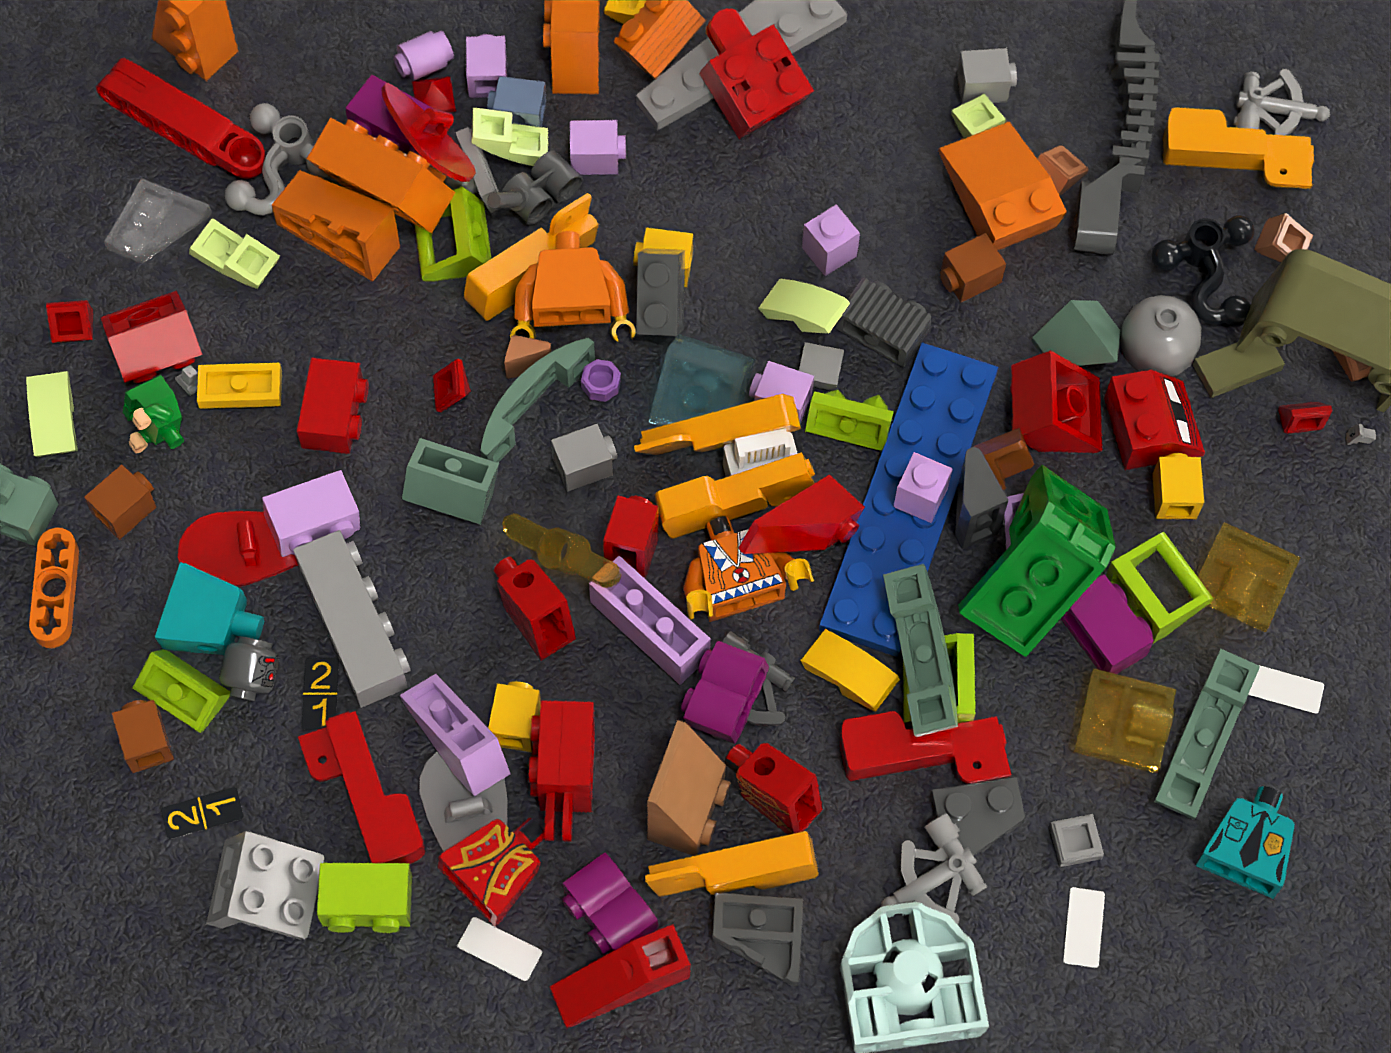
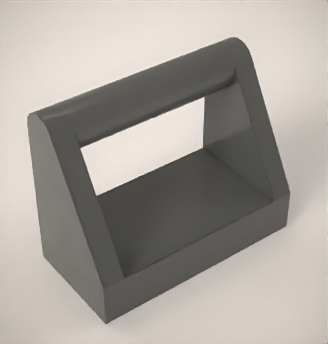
(979, 501)

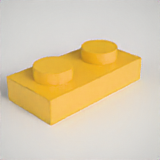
(239, 385)

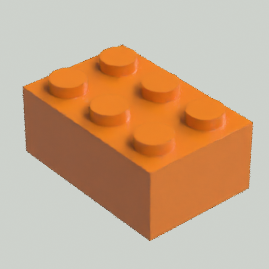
(382, 172)

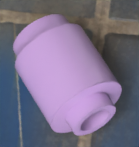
(423, 55)

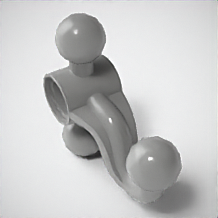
(266, 120)

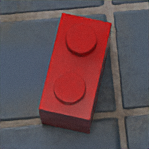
(331, 406)
(632, 532)

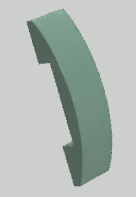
(561, 364)
(923, 650)
(1206, 734)

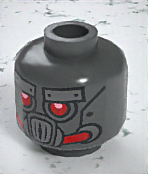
(249, 668)

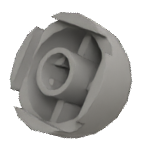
(1161, 335)

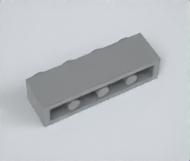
(351, 618)

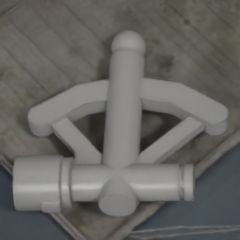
(1256, 103)
(956, 864)

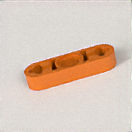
(63, 603)

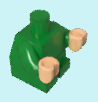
(154, 413)

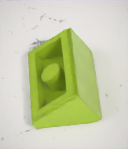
(181, 689)

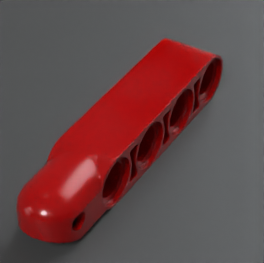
(181, 119)

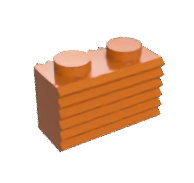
(658, 33)

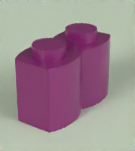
(725, 692)
(608, 905)

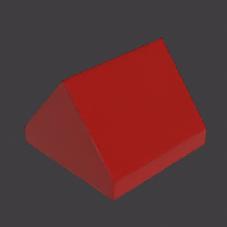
(70, 321)

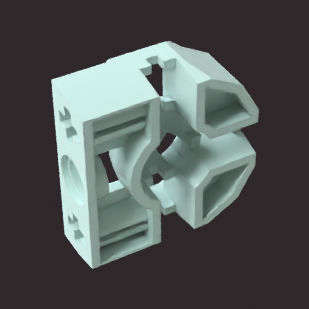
(955, 1001)

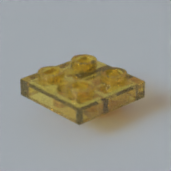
(1246, 576)
(1125, 720)

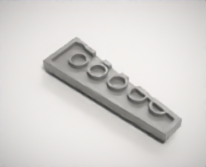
(682, 87)

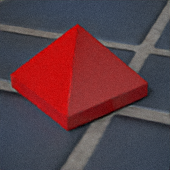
(435, 93)
(450, 385)

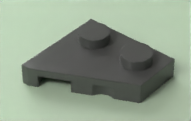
(981, 811)
(761, 931)

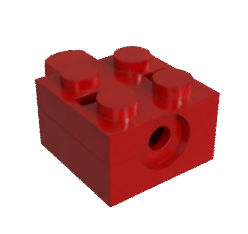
(753, 74)
(565, 762)

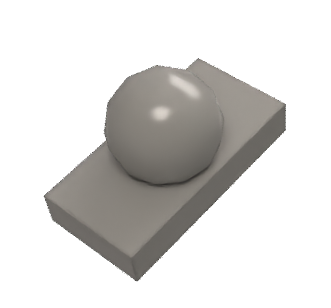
(483, 179)

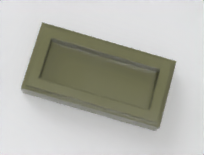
(1231, 369)

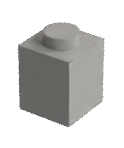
(987, 74)
(583, 457)

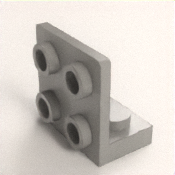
(265, 885)

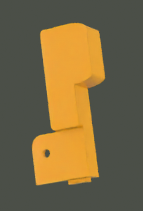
(1204, 140)
(494, 283)
(722, 426)
(700, 500)
(755, 864)

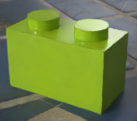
(364, 896)

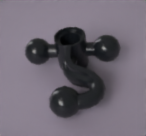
(1169, 254)

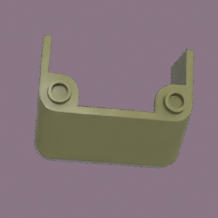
(1327, 306)

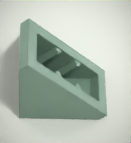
(1080, 334)

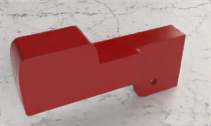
(883, 746)
(384, 820)

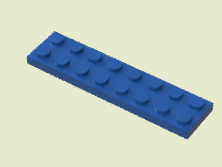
(939, 422)

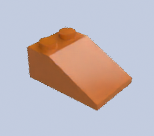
(1002, 186)

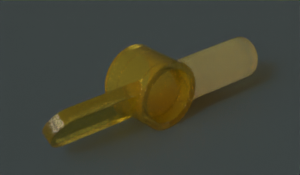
(549, 544)

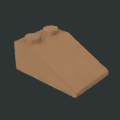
(686, 793)

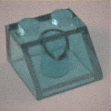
(699, 381)

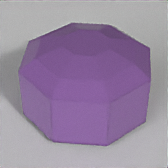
(600, 380)

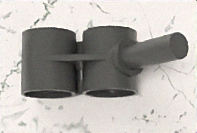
(533, 199)

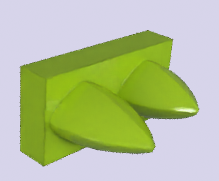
(849, 420)

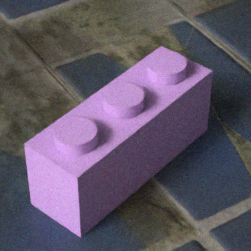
(651, 622)

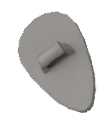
(453, 809)

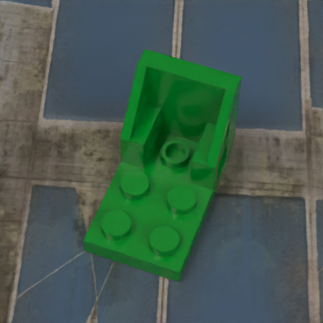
(1054, 555)

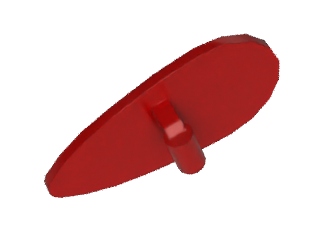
(428, 134)
(233, 547)

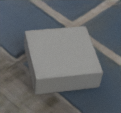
(823, 364)
(1076, 840)

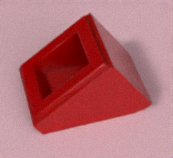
(1304, 416)

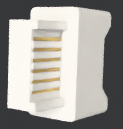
(757, 450)

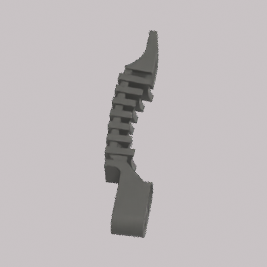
(1100, 200)

